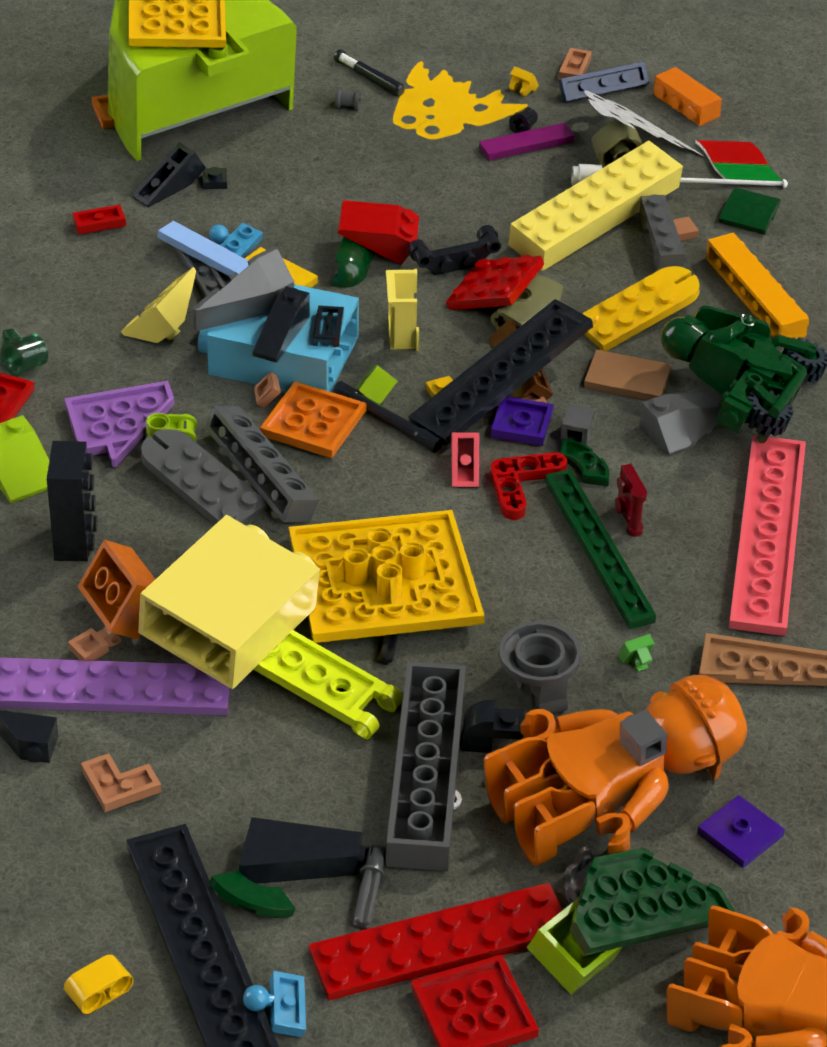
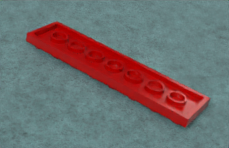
(432, 941)

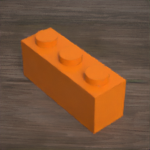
(687, 96)

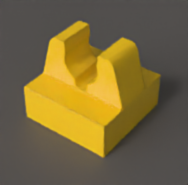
(522, 79)

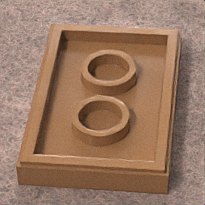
(627, 375)

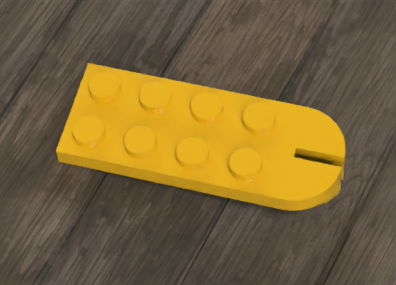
(641, 306)

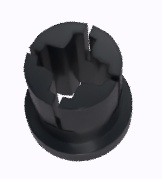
(525, 117)

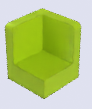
(376, 384)

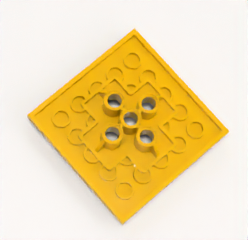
(388, 576)

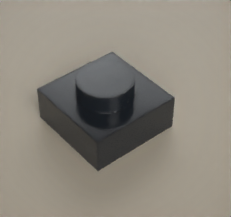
(215, 178)

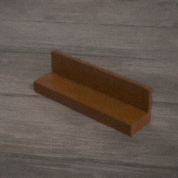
(537, 383)

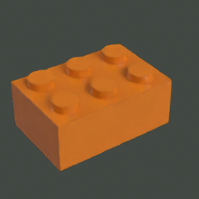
(114, 587)

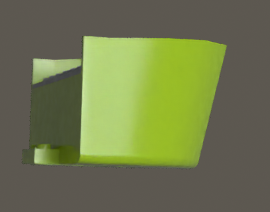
(177, 85)

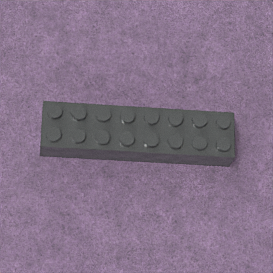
(426, 767)

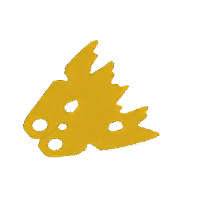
(451, 107)

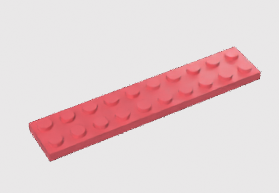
(768, 537)

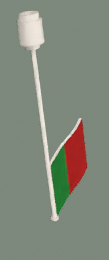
(733, 160)

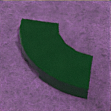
(588, 464)
(239, 890)

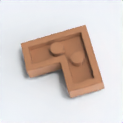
(117, 788)

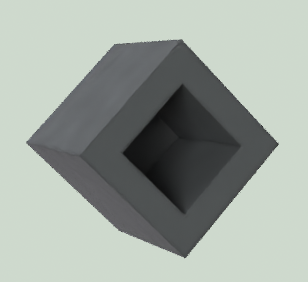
(577, 424)
(643, 737)

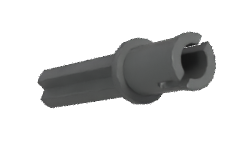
(371, 876)

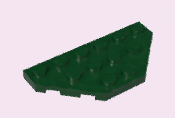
(638, 900)

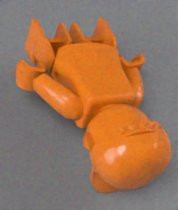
(599, 774)
(755, 982)

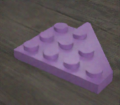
(117, 418)

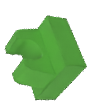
(637, 652)

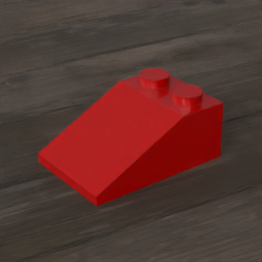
(379, 227)

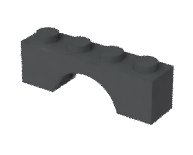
(658, 221)

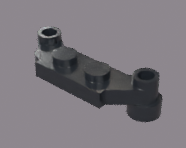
(455, 257)

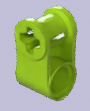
(162, 421)

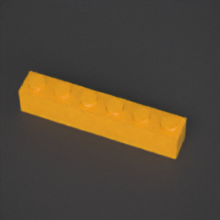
(756, 286)

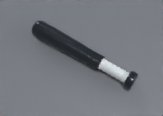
(379, 78)

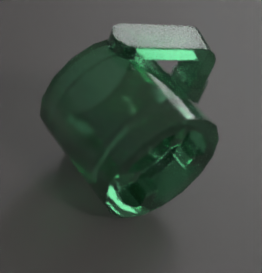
(22, 353)

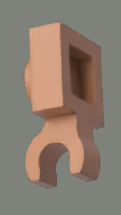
(93, 644)

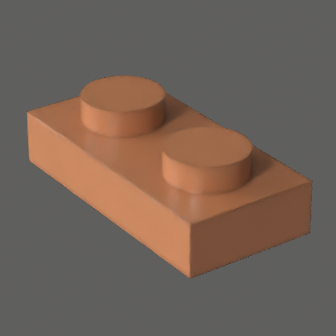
(575, 63)

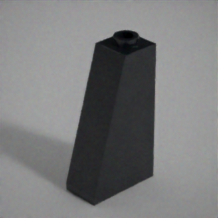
(299, 852)

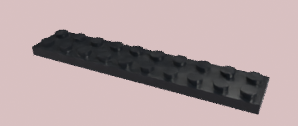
(198, 939)

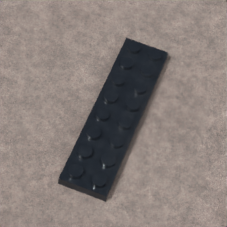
(501, 371)

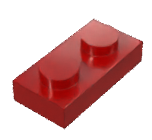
(99, 219)

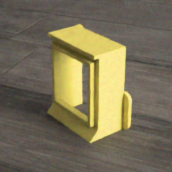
(402, 309)

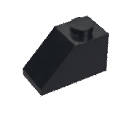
(29, 735)

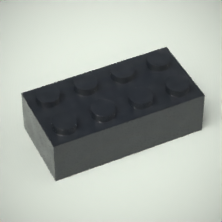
(71, 501)

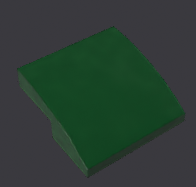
(749, 210)

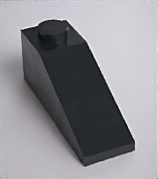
(172, 175)
(283, 324)

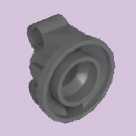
(541, 662)

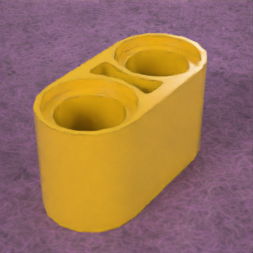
(98, 984)

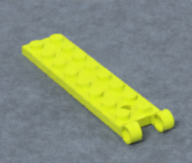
(316, 675)

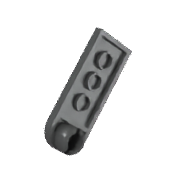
(200, 477)

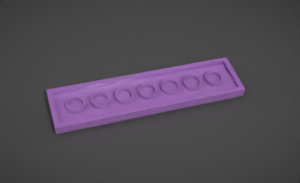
(110, 686)

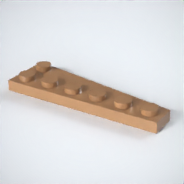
(762, 662)

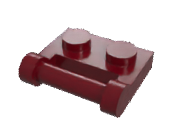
(630, 499)

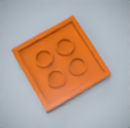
(313, 419)

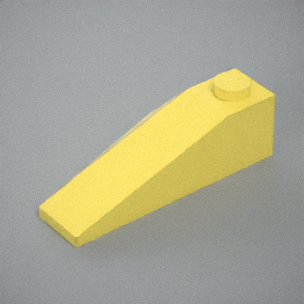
(165, 313)

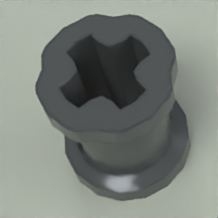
(348, 98)

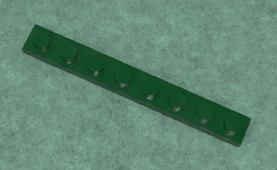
(600, 549)

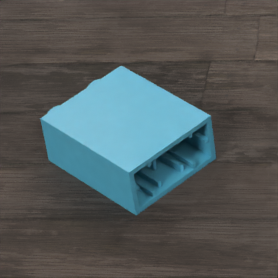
(319, 366)

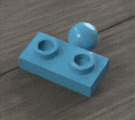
(238, 242)
(285, 1002)

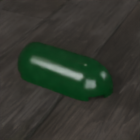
(353, 264)

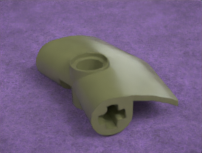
(532, 300)

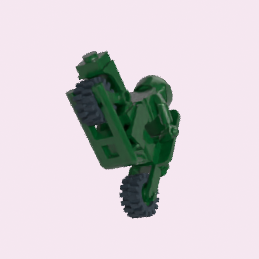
(745, 366)

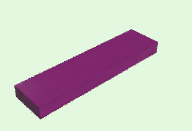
(526, 141)

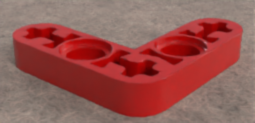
(512, 478)

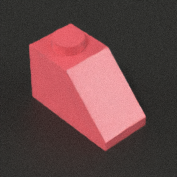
(465, 459)

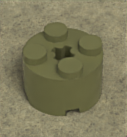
(614, 141)

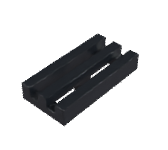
(327, 338)

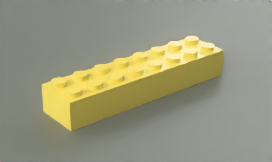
(594, 204)

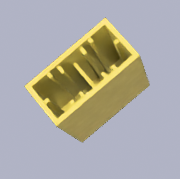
(229, 600)

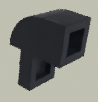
(486, 722)

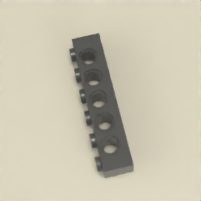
(261, 464)

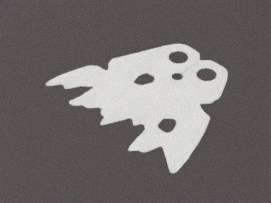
(626, 117)

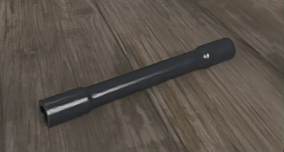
(419, 434)

